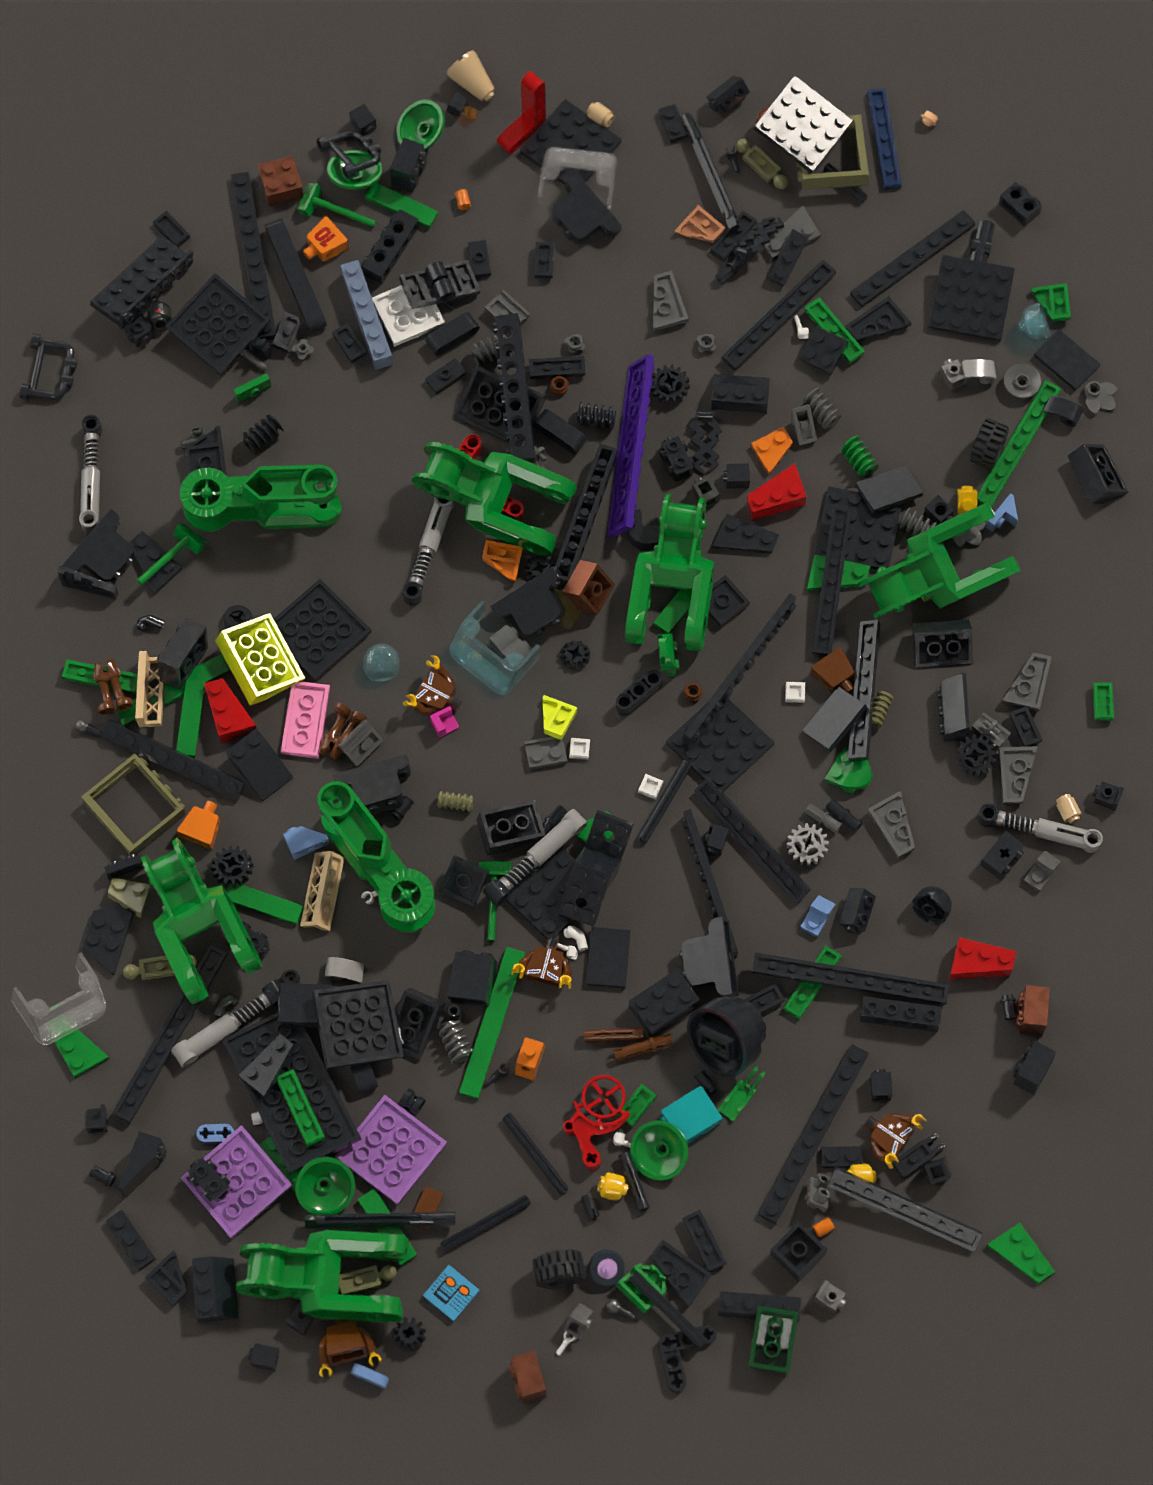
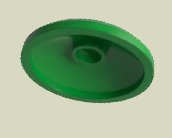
(421, 123)
(362, 179)
(649, 1156)
(328, 1198)

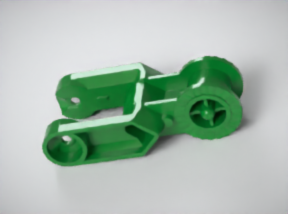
(485, 488)
(271, 496)
(674, 564)
(929, 569)
(403, 893)
(190, 910)
(314, 1274)

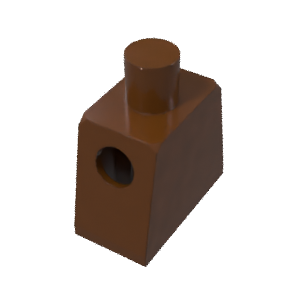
(834, 671)

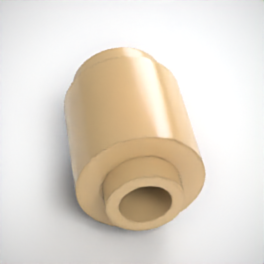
(600, 114)
(1068, 809)

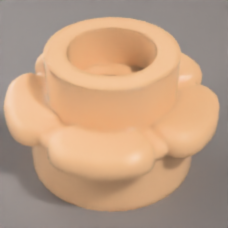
(929, 119)

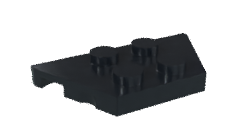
(206, 452)
(107, 935)

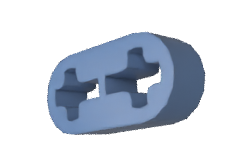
(213, 1128)
(369, 1376)

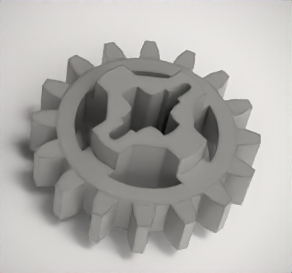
(800, 842)

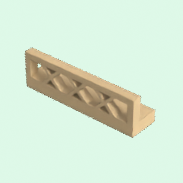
(144, 695)
(326, 890)

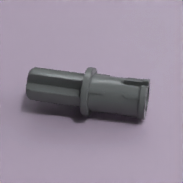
(823, 818)

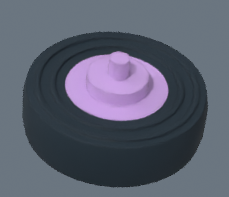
(606, 1267)

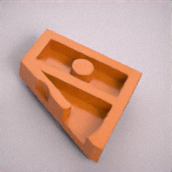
(772, 448)
(503, 558)

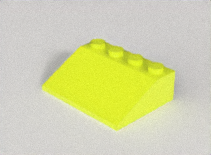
(259, 658)

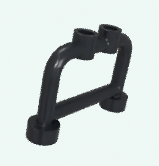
(350, 168)
(66, 380)

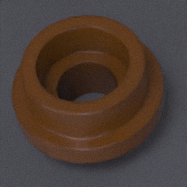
(559, 380)
(692, 686)

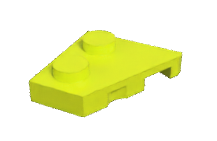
(557, 717)

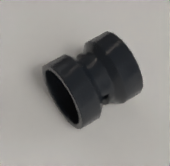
(412, 1101)

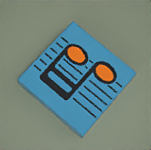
(451, 1293)

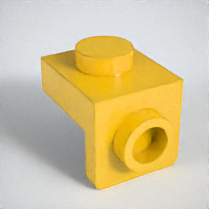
(966, 499)

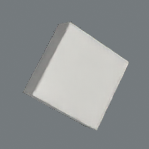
(795, 692)
(579, 748)
(650, 786)

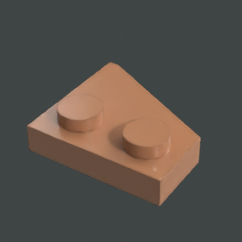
(700, 226)

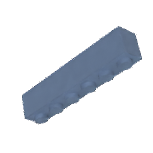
(366, 315)

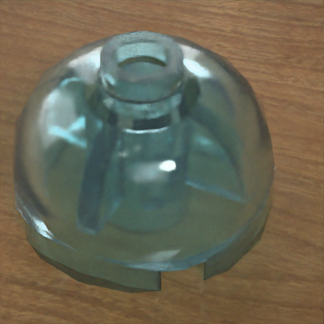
(1034, 322)
(381, 662)

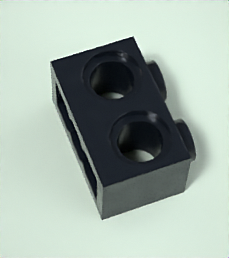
(1016, 206)

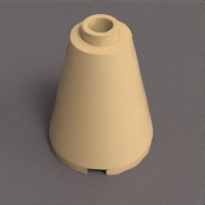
(472, 76)

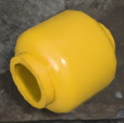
(863, 1171)
(612, 1186)

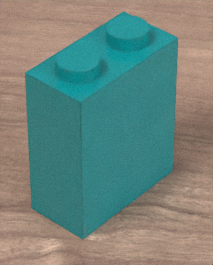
(692, 1114)

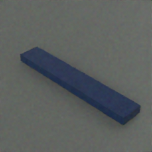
(884, 139)

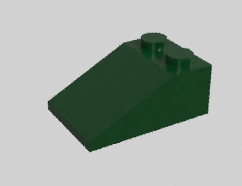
(773, 1340)

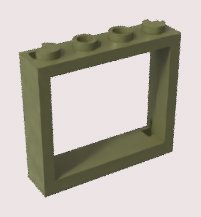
(841, 179)
(115, 776)

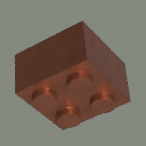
(280, 180)
(588, 587)
(1034, 1010)
(528, 1377)

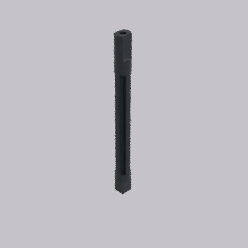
(710, 172)
(380, 1220)

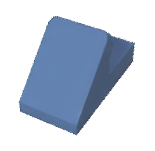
(1007, 512)
(817, 916)

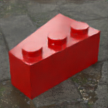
(777, 495)
(228, 713)
(981, 960)

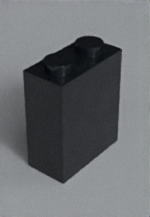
(472, 978)

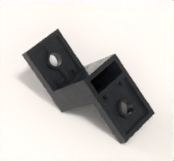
(595, 868)

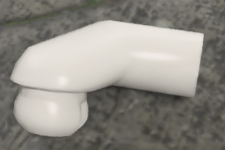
(578, 935)

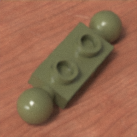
(761, 164)
(151, 968)
(365, 1279)

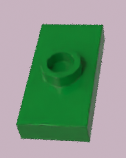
(252, 388)
(1103, 702)
(639, 1104)

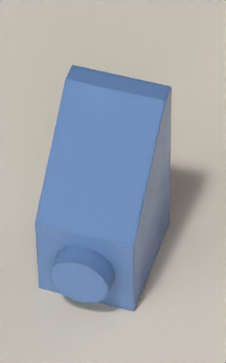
(304, 841)

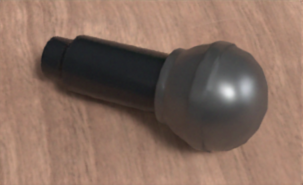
(82, 726)
(613, 1306)

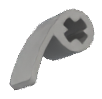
(980, 368)
(343, 969)

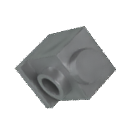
(953, 379)
(823, 1299)
(579, 1321)

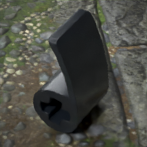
(1068, 410)

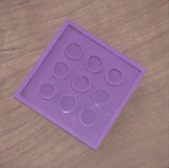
(392, 1150)
(253, 1179)

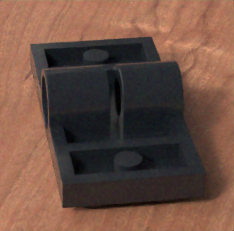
(439, 284)

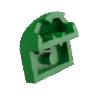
(666, 653)
(849, 775)
(652, 1275)

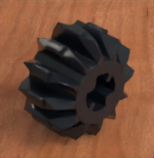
(412, 1340)

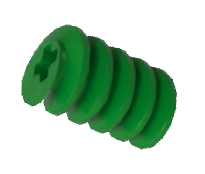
(858, 458)

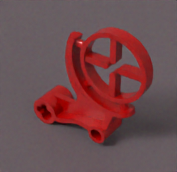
(585, 1128)

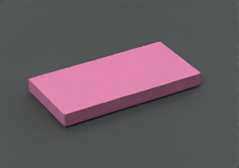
(305, 720)

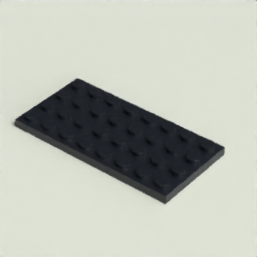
(316, 1083)

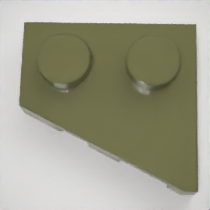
(129, 894)

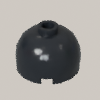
(932, 904)

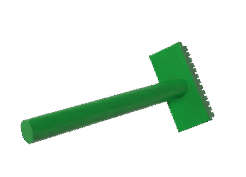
(311, 199)
(187, 538)
(495, 868)

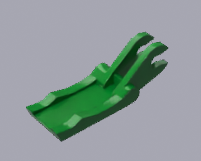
(740, 1096)

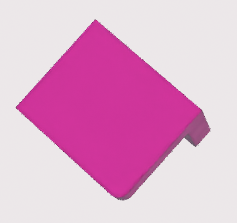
(444, 722)

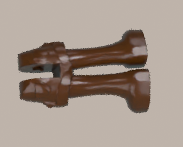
(112, 676)
(343, 714)

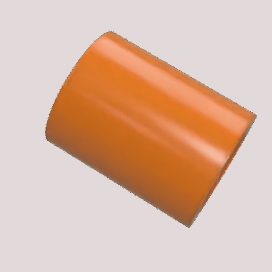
(462, 199)
(823, 1227)

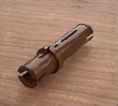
(613, 1034)
(639, 1048)

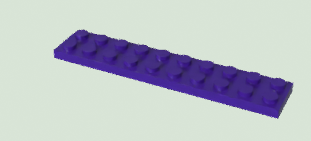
(630, 446)

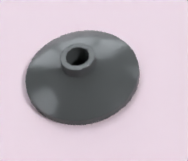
(1022, 373)

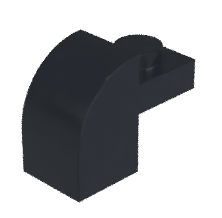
(643, 536)

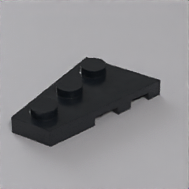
(147, 554)

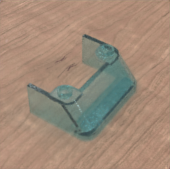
(482, 662)

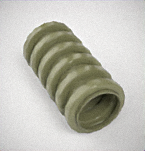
(880, 708)
(455, 801)

